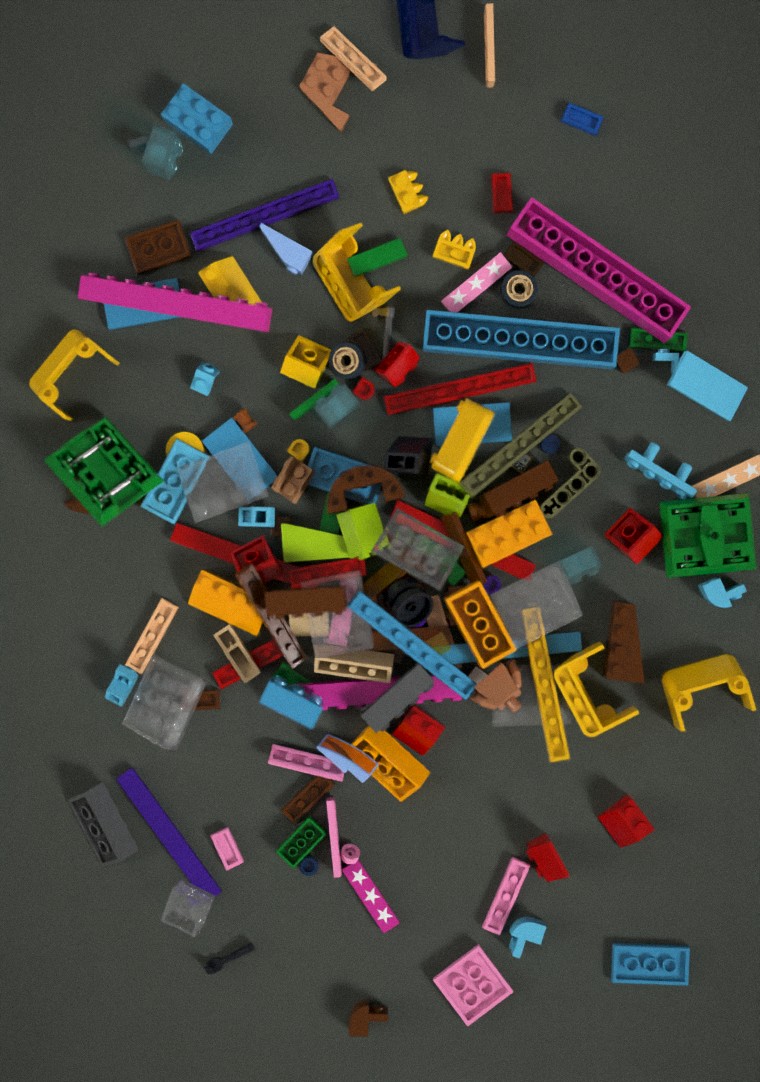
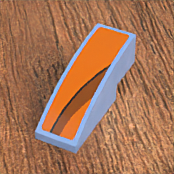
(347, 757)

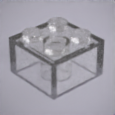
(187, 908)

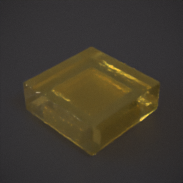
(438, 643)

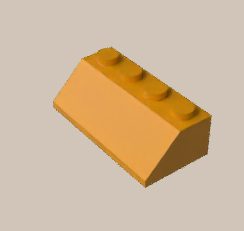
(225, 602)
(397, 767)

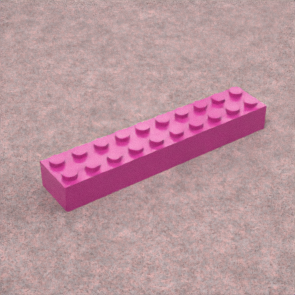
(598, 270)

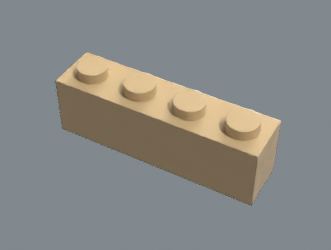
(359, 665)

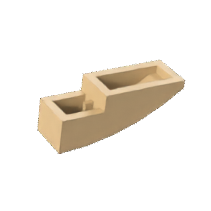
(237, 653)

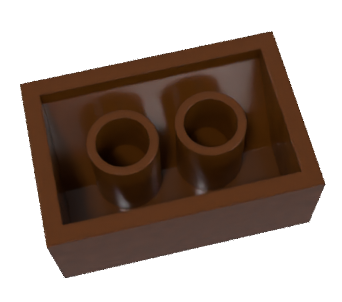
(383, 579)

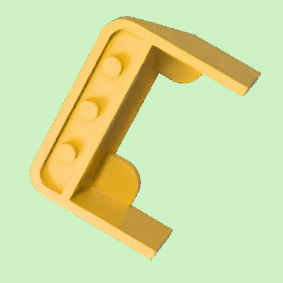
(351, 294)
(73, 344)
(462, 440)
(684, 680)
(590, 719)

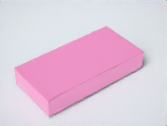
(227, 848)

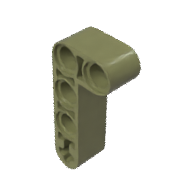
(566, 487)

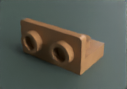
(293, 479)

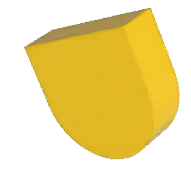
(299, 449)

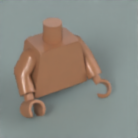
(500, 688)

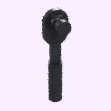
(216, 964)

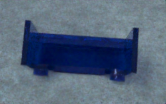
(420, 31)

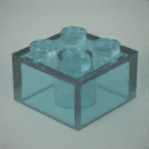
(162, 152)
(336, 405)

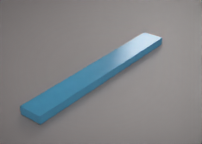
(555, 643)
(412, 644)

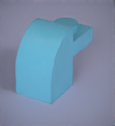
(256, 516)
(717, 595)
(121, 685)
(525, 929)

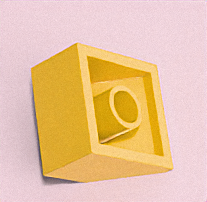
(306, 361)

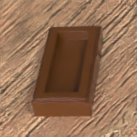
(209, 700)

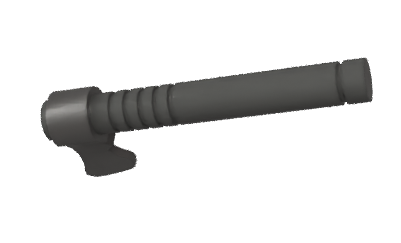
(388, 313)

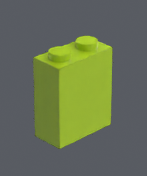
(447, 496)
(360, 530)

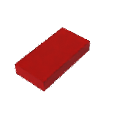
(501, 192)

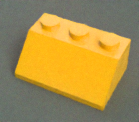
(228, 280)

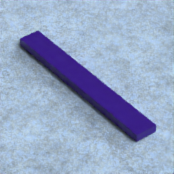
(264, 214)
(167, 832)

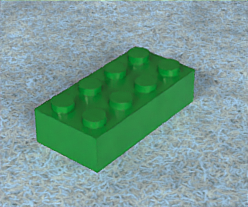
(301, 841)

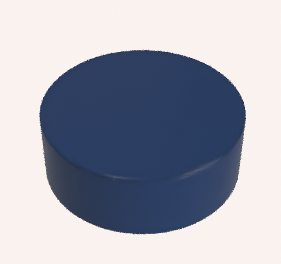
(550, 444)
(308, 865)

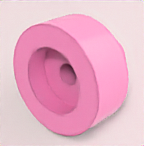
(350, 853)

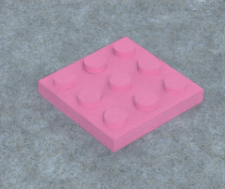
(473, 985)

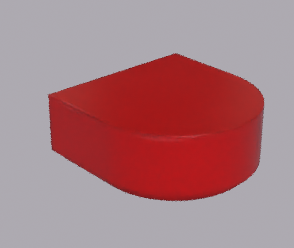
(364, 389)

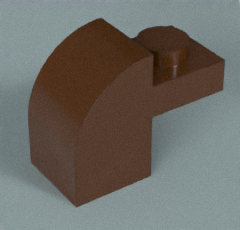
(362, 1014)

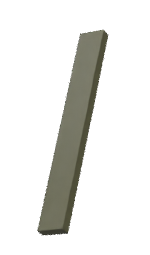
(520, 445)

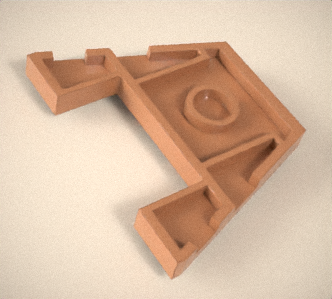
(323, 85)

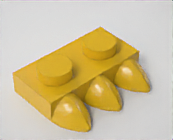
(406, 191)
(454, 251)

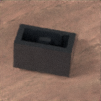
(409, 456)

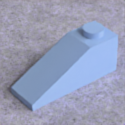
(290, 252)

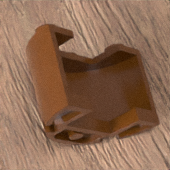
(361, 477)

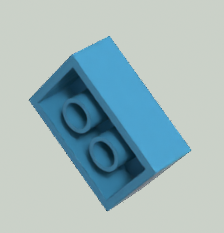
(197, 119)
(292, 701)

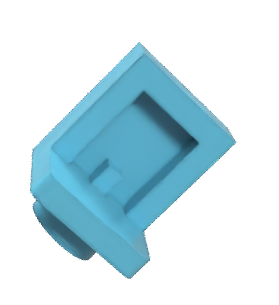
(665, 355)
(204, 378)

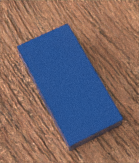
(582, 119)

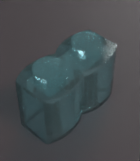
(580, 564)

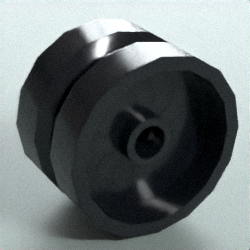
(408, 602)

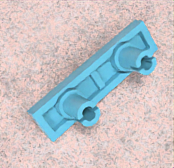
(653, 471)

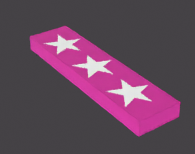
(371, 896)

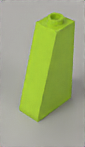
(311, 544)

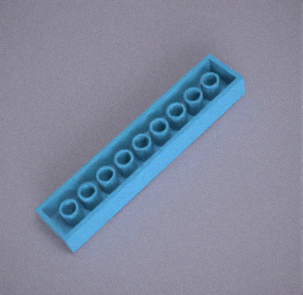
(520, 339)

